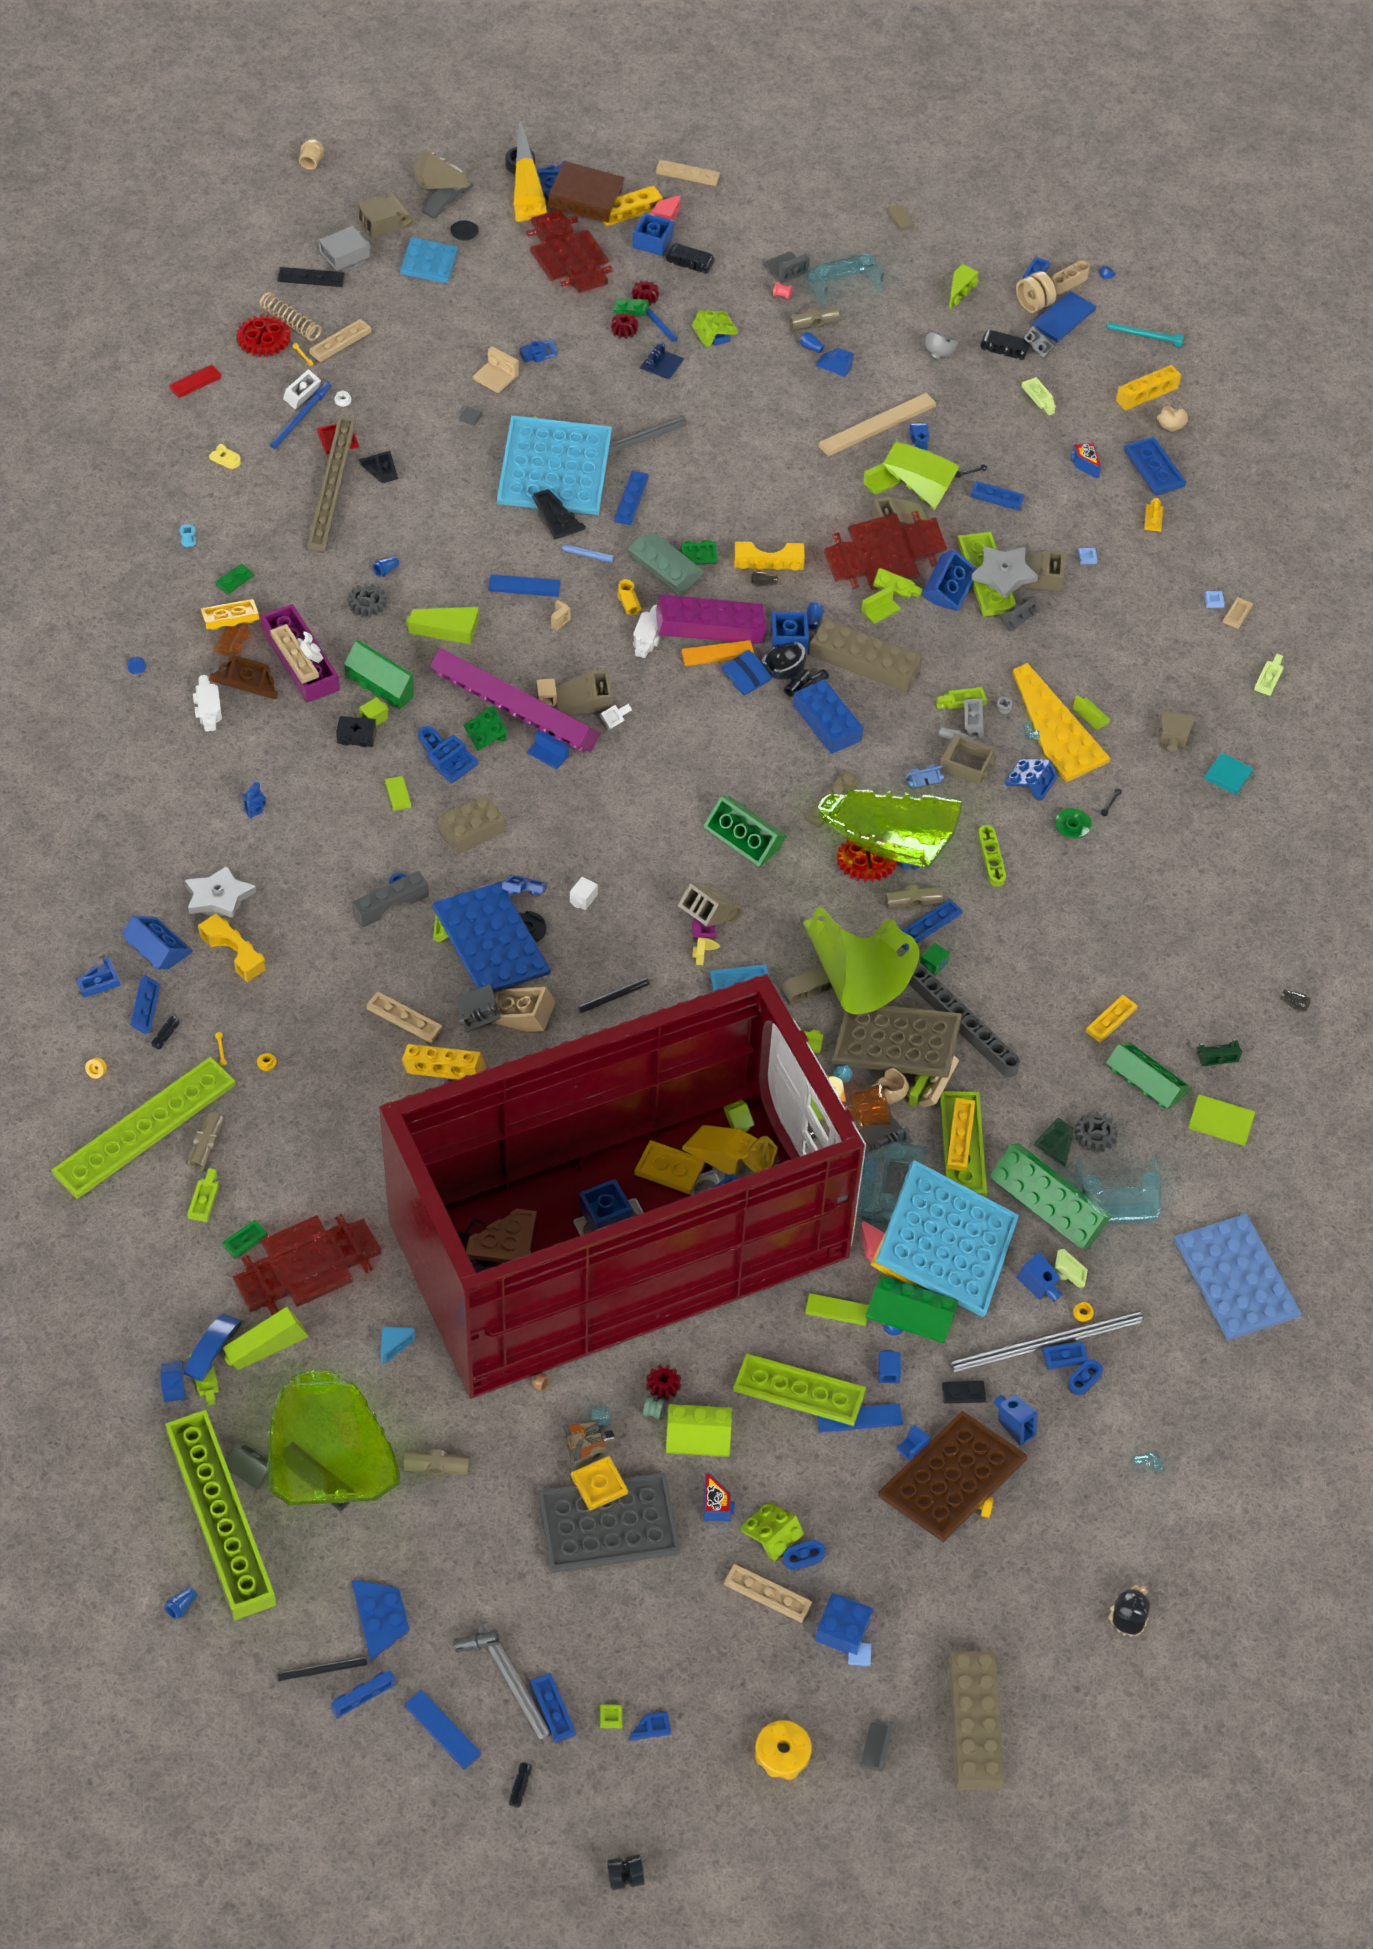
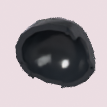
(785, 660)

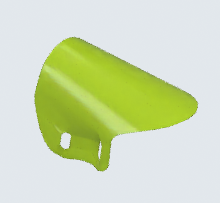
(863, 970)

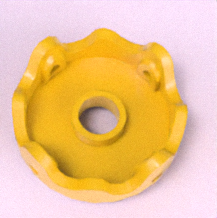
(782, 1764)

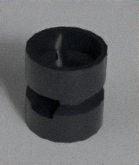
(634, 1872)

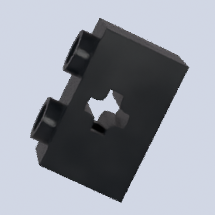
(356, 731)

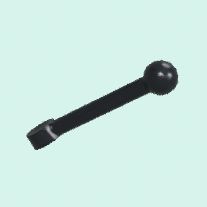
(983, 467)
(1104, 812)

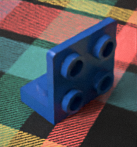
(1035, 774)

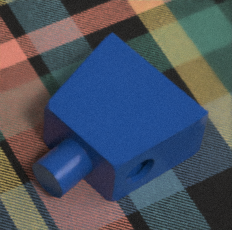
(1040, 1278)
(1017, 1418)

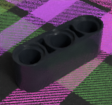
(690, 257)
(1005, 344)

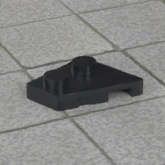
(380, 466)

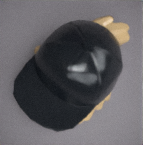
(1131, 1611)

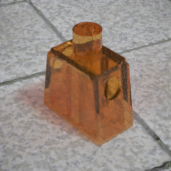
(870, 1106)

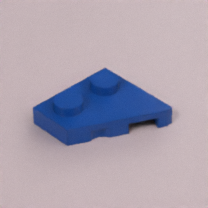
(98, 979)

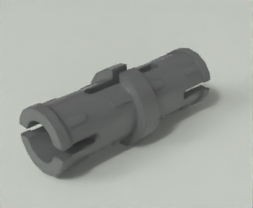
(476, 1641)

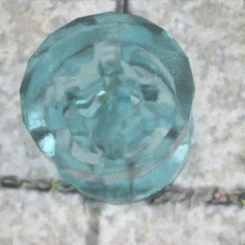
(600, 1415)

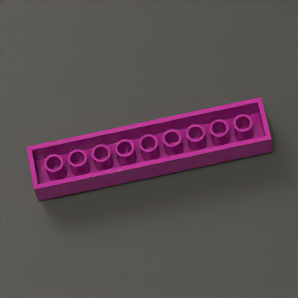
(514, 701)

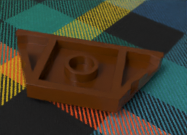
(246, 676)

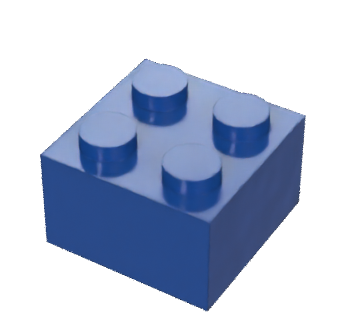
(653, 234)
(789, 628)
(604, 1205)
(844, 1624)

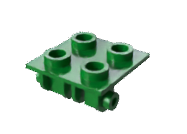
(486, 728)

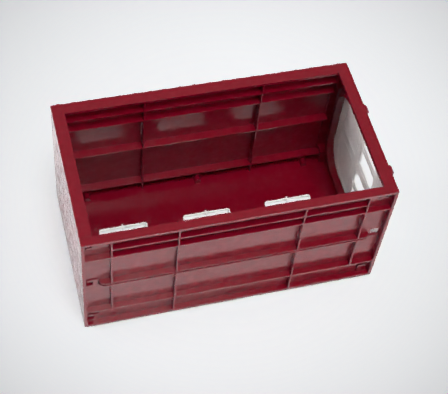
(583, 1117)

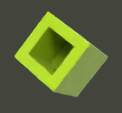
(374, 710)
(739, 1115)

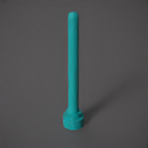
(1177, 339)

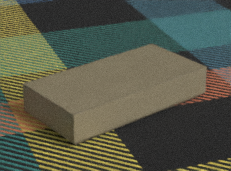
(900, 217)

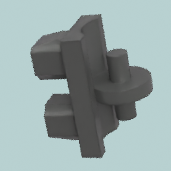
(1039, 341)

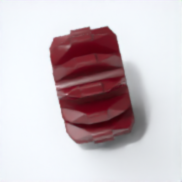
(646, 291)
(624, 325)
(671, 1384)

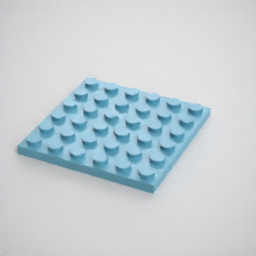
(556, 457)
(947, 1238)

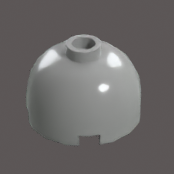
(940, 344)

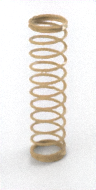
(271, 301)

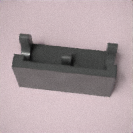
(1020, 612)

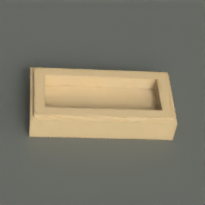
(1238, 613)

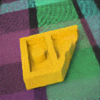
(760, 1154)

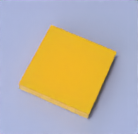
(599, 1483)

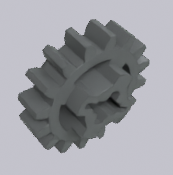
(367, 600)
(1097, 1133)

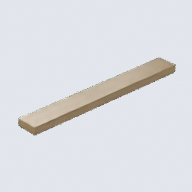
(876, 424)

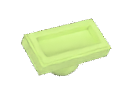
(1069, 1268)

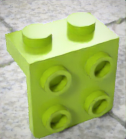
(709, 323)
(774, 1529)

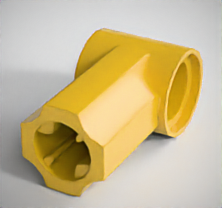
(628, 597)

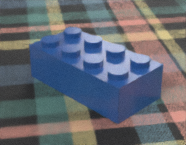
(828, 716)

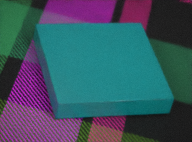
(1228, 773)

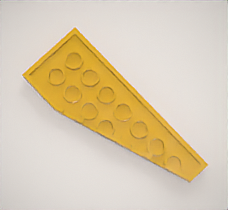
(1061, 734)

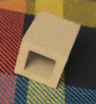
(547, 691)

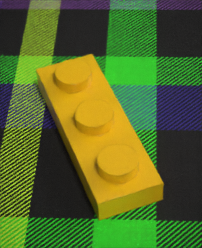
(1111, 1018)

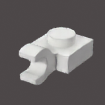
(310, 649)
(613, 716)

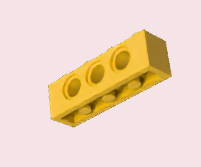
(634, 204)
(1148, 387)
(442, 1061)

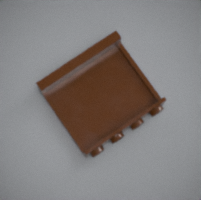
(585, 191)

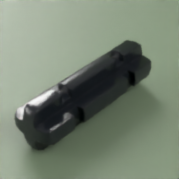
(165, 1032)
(520, 1785)

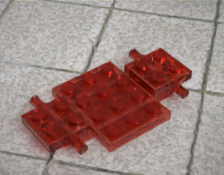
(568, 254)
(885, 546)
(306, 1262)

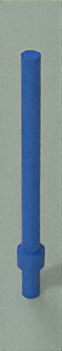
(317, 395)

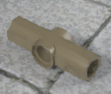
(814, 318)
(913, 897)
(206, 1141)
(436, 1462)

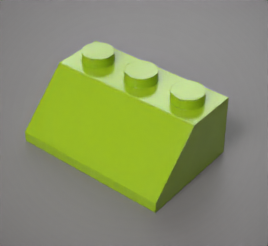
(699, 1430)

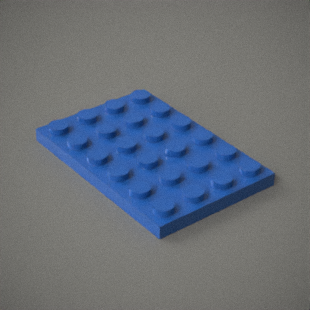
(491, 937)

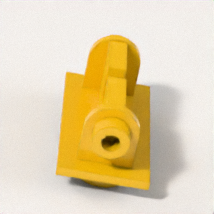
(1154, 516)

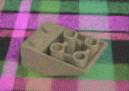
(903, 508)
(1048, 567)
(585, 693)

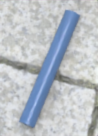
(588, 553)

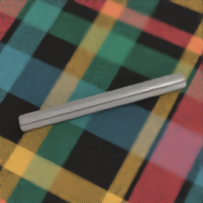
(517, 1686)

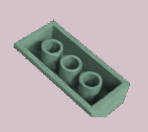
(665, 562)

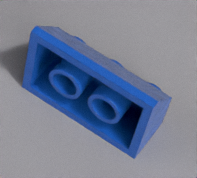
(949, 581)
(155, 941)

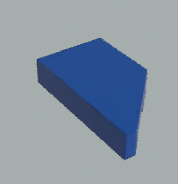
(652, 1726)

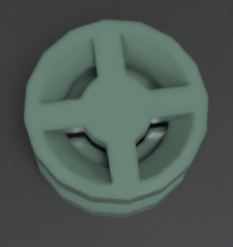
(653, 1407)

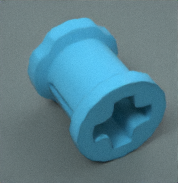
(187, 532)

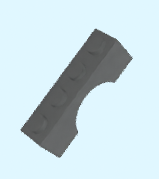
(372, 906)

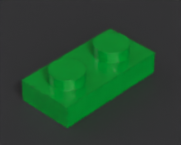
(634, 306)
(234, 579)
(244, 1239)

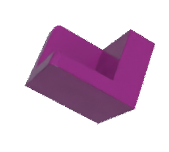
(701, 930)

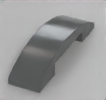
(442, 197)

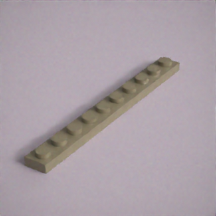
(331, 484)

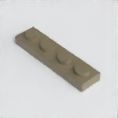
(845, 782)

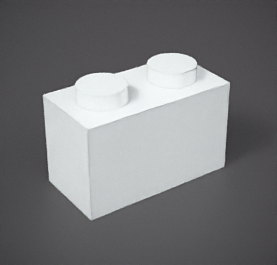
(301, 389)

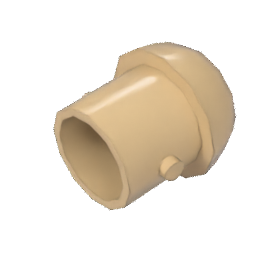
(312, 152)

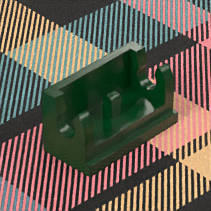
(1219, 1054)

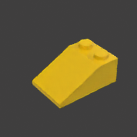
(720, 1147)

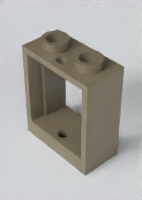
(971, 748)

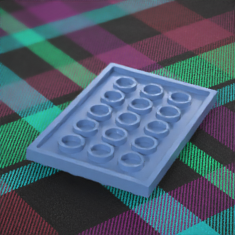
(1237, 1277)

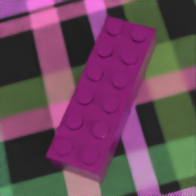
(710, 619)
(328, 678)

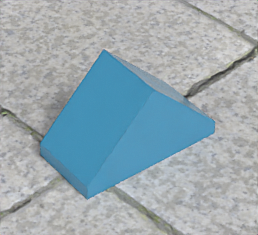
(394, 1341)

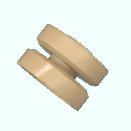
(1036, 292)

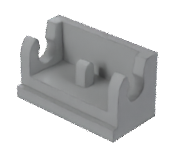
(974, 717)

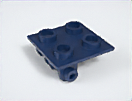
(661, 362)

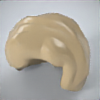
(1172, 419)
(894, 1085)

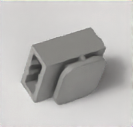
(345, 249)

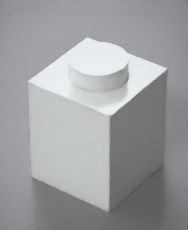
(583, 893)

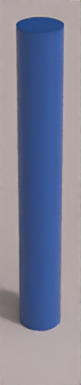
(661, 325)

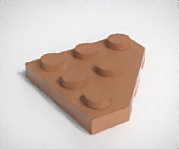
(504, 1238)

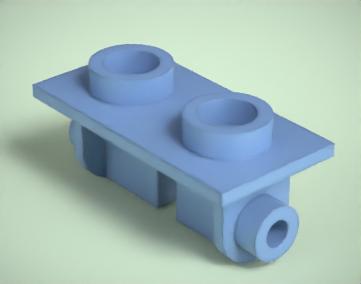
(917, 777)

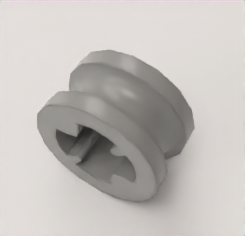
(1004, 700)

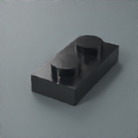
(963, 1392)

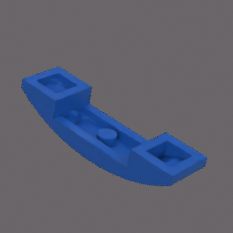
(210, 1345)

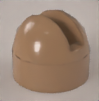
(541, 1382)

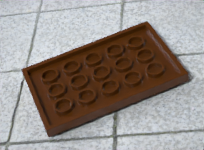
(952, 1476)

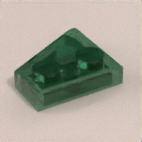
(1056, 1141)

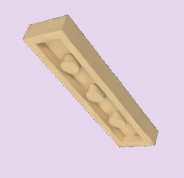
(688, 172)
(340, 340)
(293, 653)
(404, 1017)
(768, 1593)

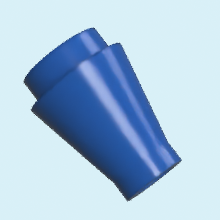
(809, 341)
(384, 566)
(814, 614)
(180, 1603)

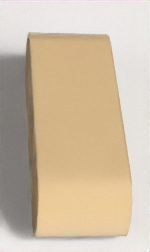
(1071, 276)

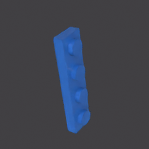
(631, 498)

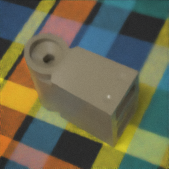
(384, 215)
(709, 905)

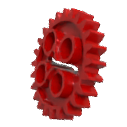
(263, 336)
(854, 862)

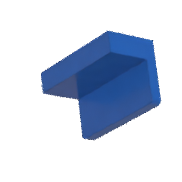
(549, 749)

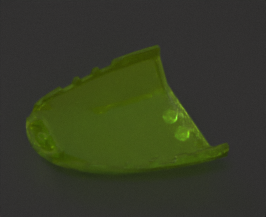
(893, 826)
(327, 1444)

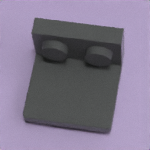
(788, 266)

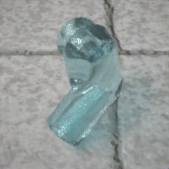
(1031, 734)
(1149, 1461)

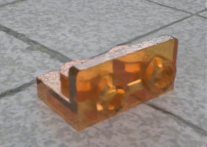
(232, 640)

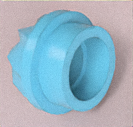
(843, 1072)

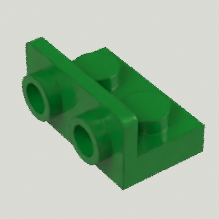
(700, 553)

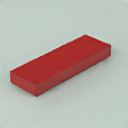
(195, 381)

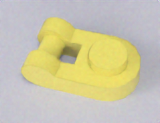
(230, 459)

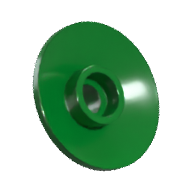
(1076, 818)

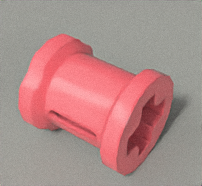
(782, 290)

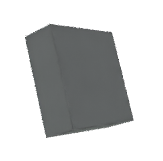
(470, 416)

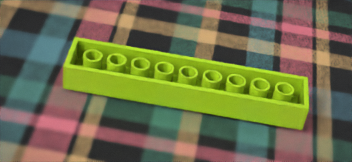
(220, 1515)

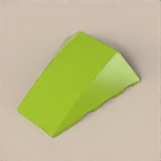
(921, 471)

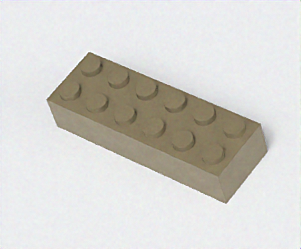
(865, 655)
(975, 1721)

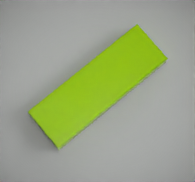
(836, 1309)

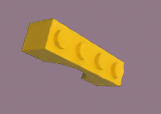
(748, 556)
(217, 932)

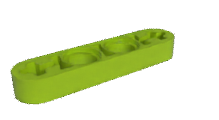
(992, 855)

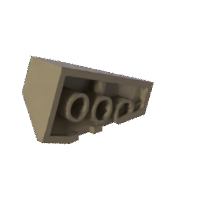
(437, 174)

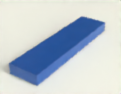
(524, 585)
(932, 921)
(867, 1417)
(442, 1729)

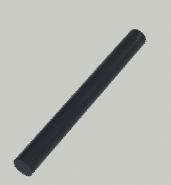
(613, 995)
(322, 1668)

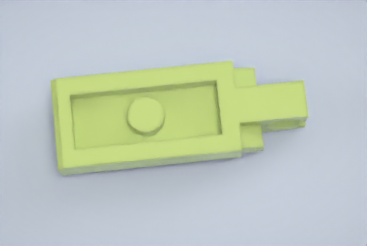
(1039, 395)
(1270, 676)

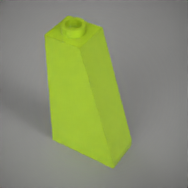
(444, 623)
(265, 1339)

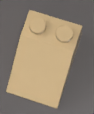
(524, 1008)

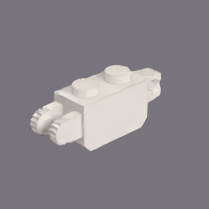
(646, 633)
(208, 703)

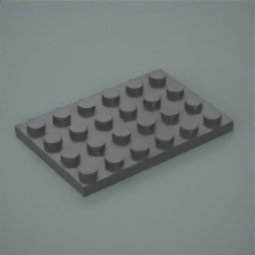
(614, 1533)

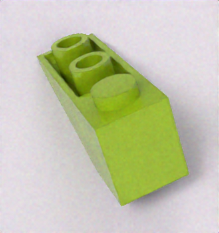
(963, 281)

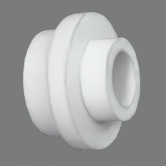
(342, 398)

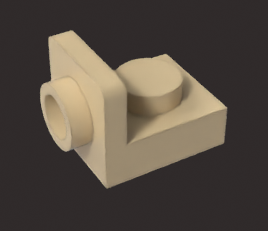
(560, 616)

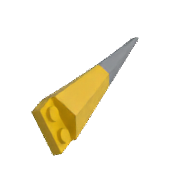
(528, 194)

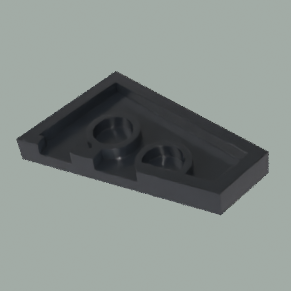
(556, 516)

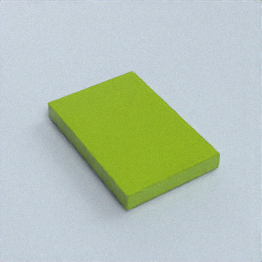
(1221, 1120)

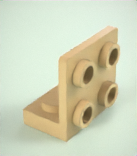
(498, 371)

